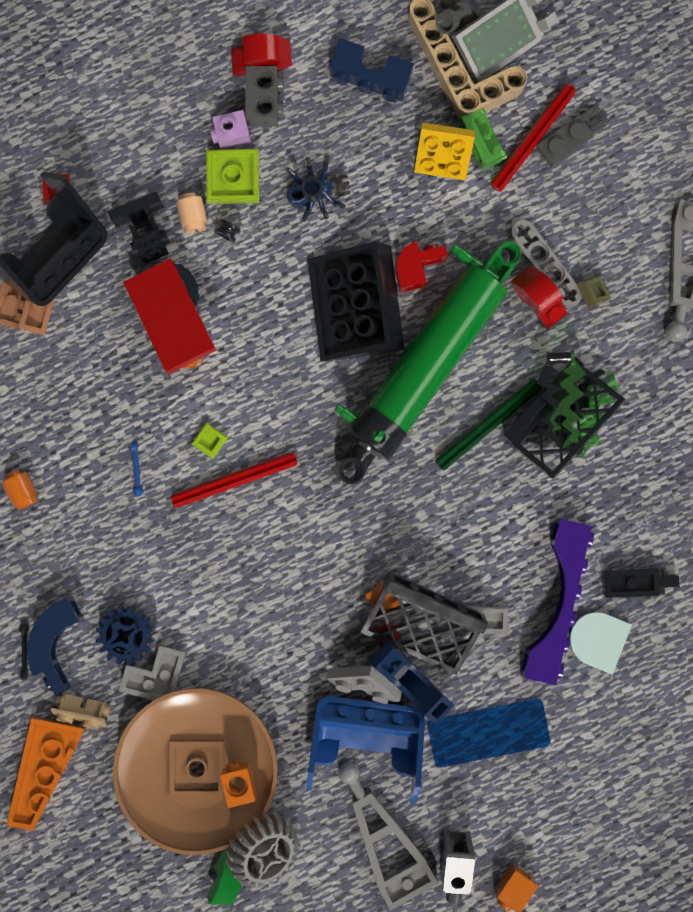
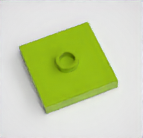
(232, 176)

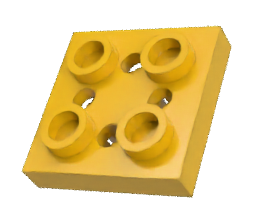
(444, 146)

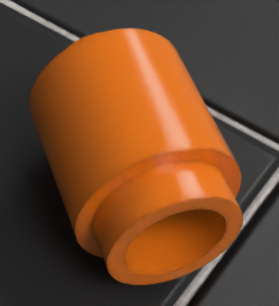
(19, 489)

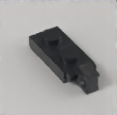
(636, 582)

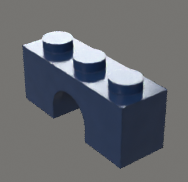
(389, 81)

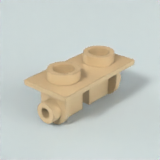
(70, 710)

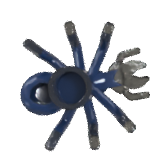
(313, 189)

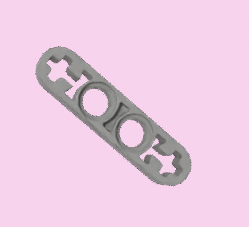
(549, 261)

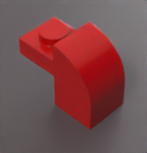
(261, 50)
(410, 265)
(541, 294)

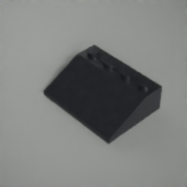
(356, 302)

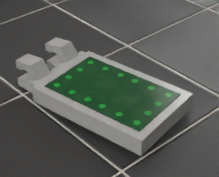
(501, 36)

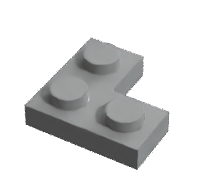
(365, 679)
(155, 682)

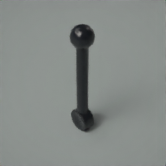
(24, 628)

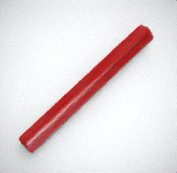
(533, 137)
(234, 480)

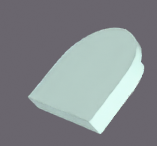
(599, 640)

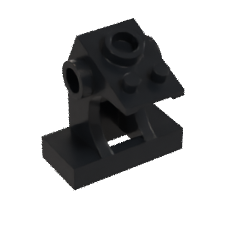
(139, 215)

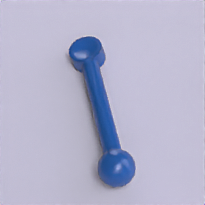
(137, 491)

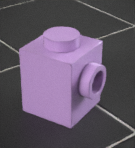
(230, 130)

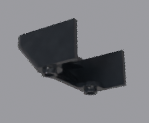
(61, 251)

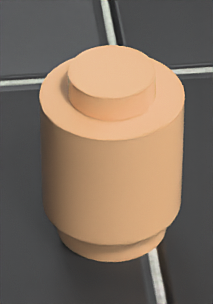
(192, 213)

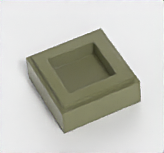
(594, 291)

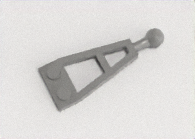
(683, 220)
(407, 881)

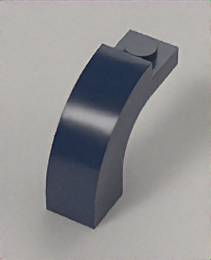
(43, 642)
(411, 682)

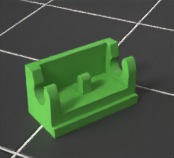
(486, 145)

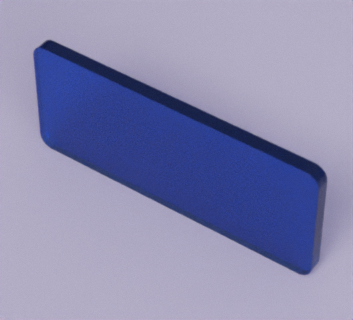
(489, 733)

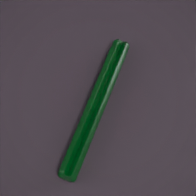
(488, 424)

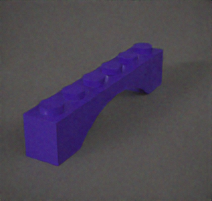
(545, 655)

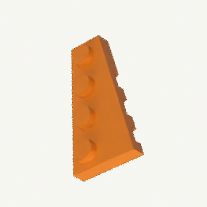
(42, 765)

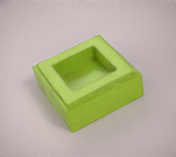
(209, 440)

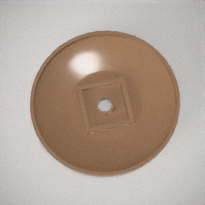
(155, 779)

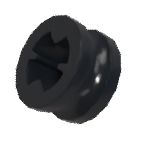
(227, 230)

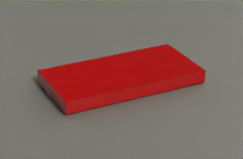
(169, 316)

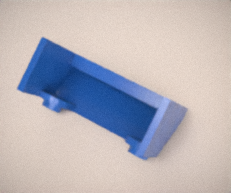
(369, 728)

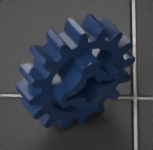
(130, 644)

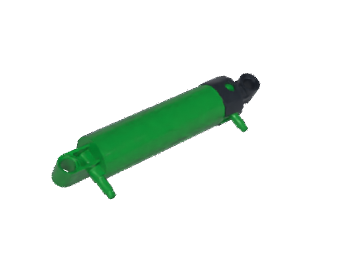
(427, 360)

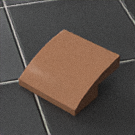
(21, 313)

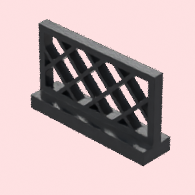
(532, 417)
(428, 601)

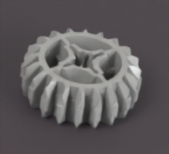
(262, 850)

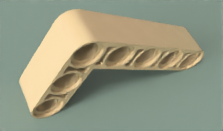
(455, 69)

